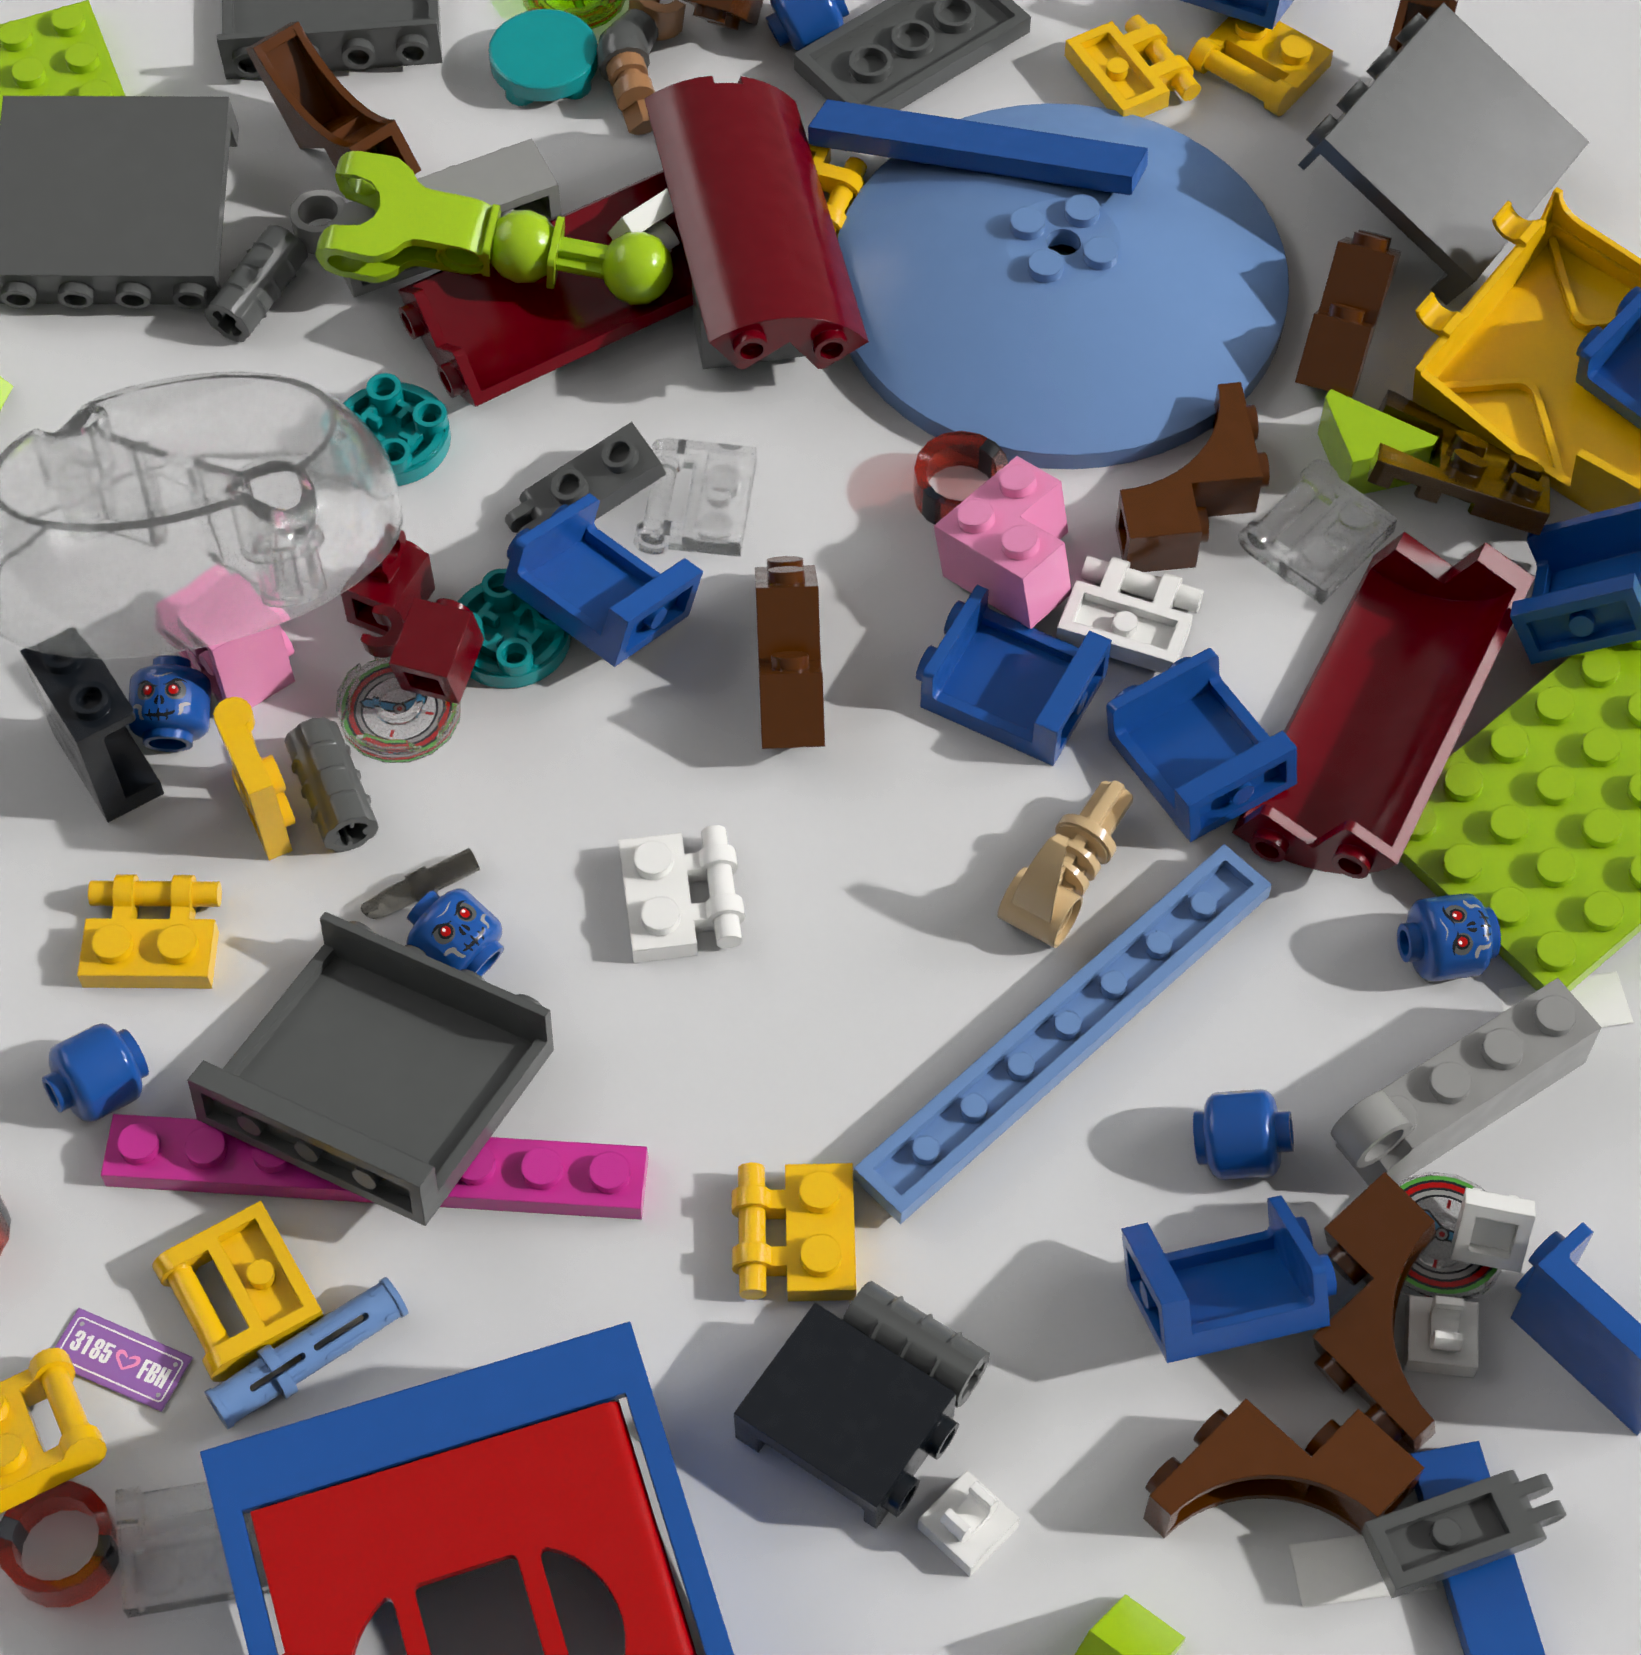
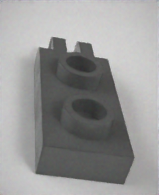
(609, 471)
(1460, 1530)

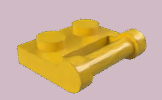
(1262, 61)
(255, 777)
(259, 1278)
(24, 1462)

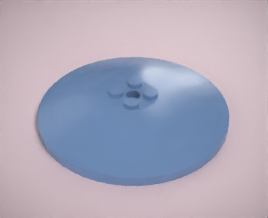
(1077, 351)

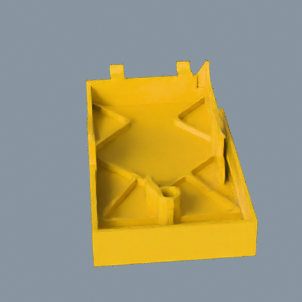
(1512, 359)

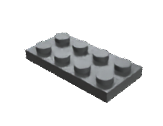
(908, 48)

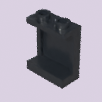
(90, 724)
(849, 1414)

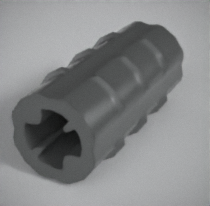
(256, 283)
(331, 784)
(918, 1339)

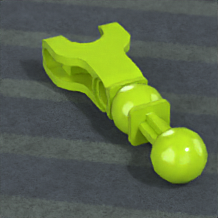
(471, 237)

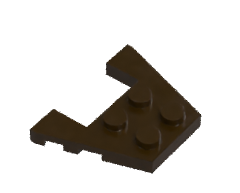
(1464, 466)

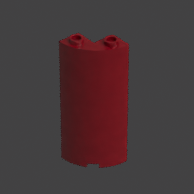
(754, 221)
(506, 333)
(1387, 707)

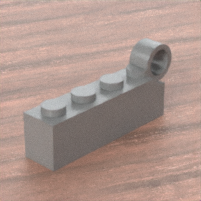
(507, 177)
(1467, 1085)

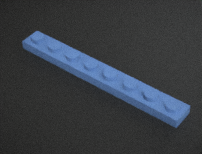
(1060, 1034)

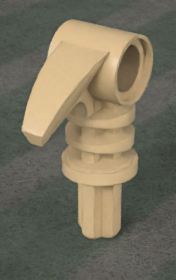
(1050, 891)

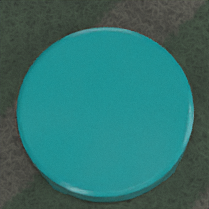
(543, 56)
(406, 422)
(518, 640)

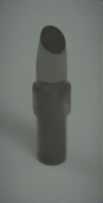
(420, 883)

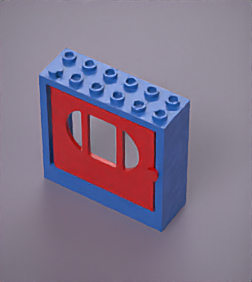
(458, 1480)

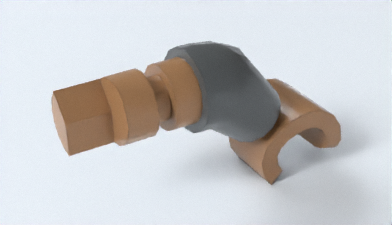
(625, 55)

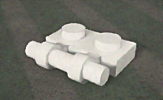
(1140, 630)
(659, 897)

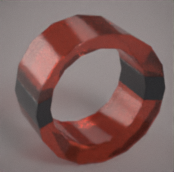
(948, 451)
(91, 1577)

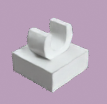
(649, 218)
(1493, 1230)
(1441, 1335)
(968, 1523)

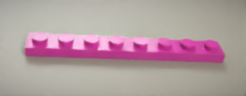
(502, 1177)

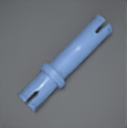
(235, 1400)

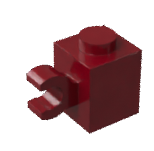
(394, 582)
(431, 649)

